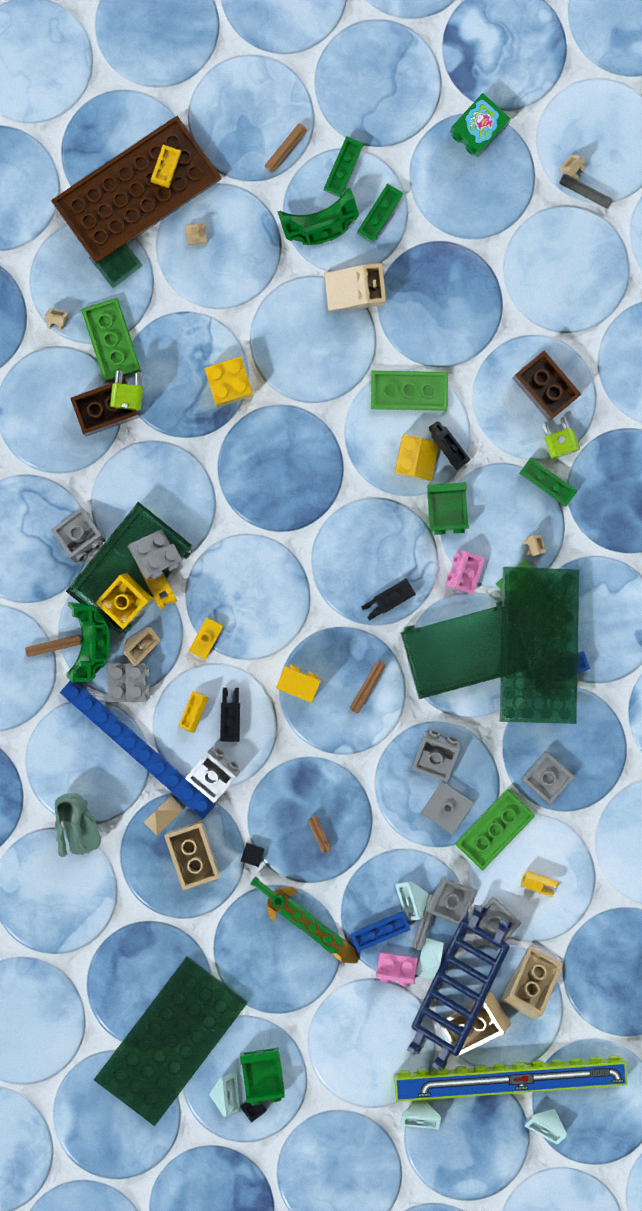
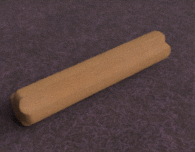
(285, 148)
(53, 645)
(367, 687)

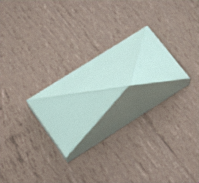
(412, 900)
(429, 958)
(226, 1095)
(421, 1116)
(547, 1125)

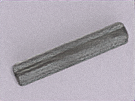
(585, 191)

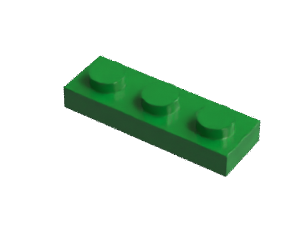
(343, 167)
(380, 213)
(548, 482)

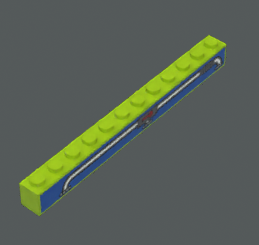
(510, 1078)

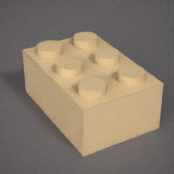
(192, 855)

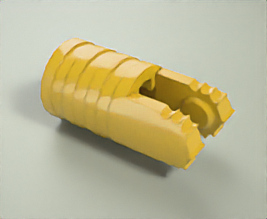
(535, 883)

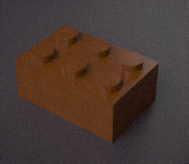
(546, 386)
(95, 412)

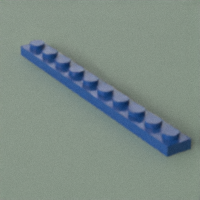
(137, 748)

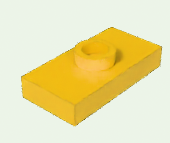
(166, 166)
(205, 638)
(193, 711)

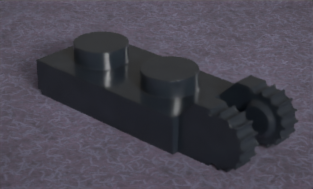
(390, 598)
(230, 718)

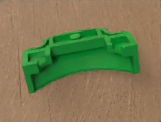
(322, 225)
(94, 645)

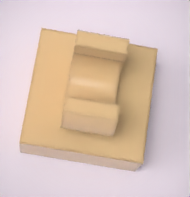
(572, 165)
(196, 234)
(56, 317)
(536, 545)

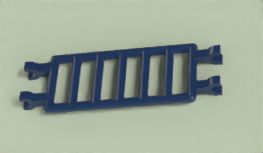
(422, 1033)

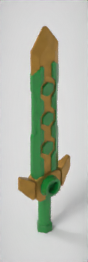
(302, 919)

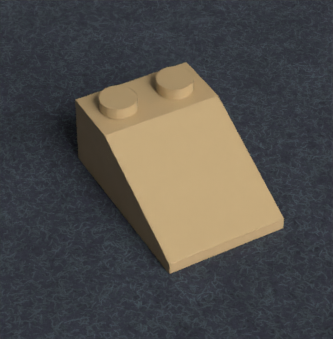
(532, 983)
(488, 1025)

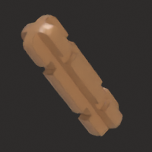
(319, 834)

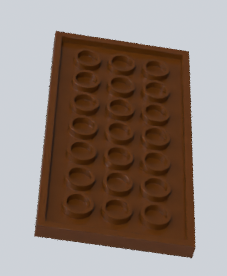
(121, 200)

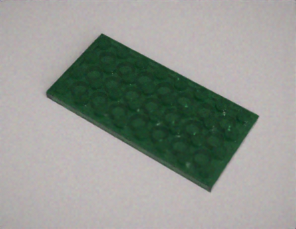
(539, 645)
(170, 1040)

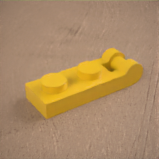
(158, 586)

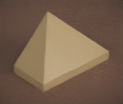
(140, 645)
(164, 815)

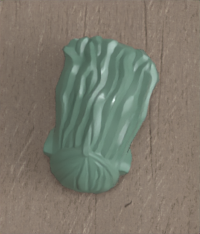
(78, 825)

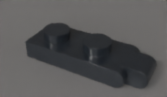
(448, 445)

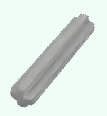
(423, 927)

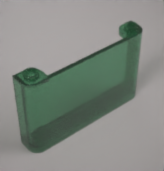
(116, 559)
(454, 651)

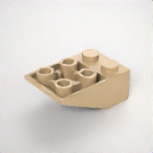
(355, 287)

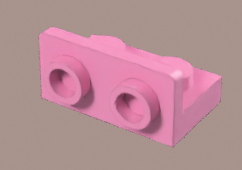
(465, 571)
(396, 968)

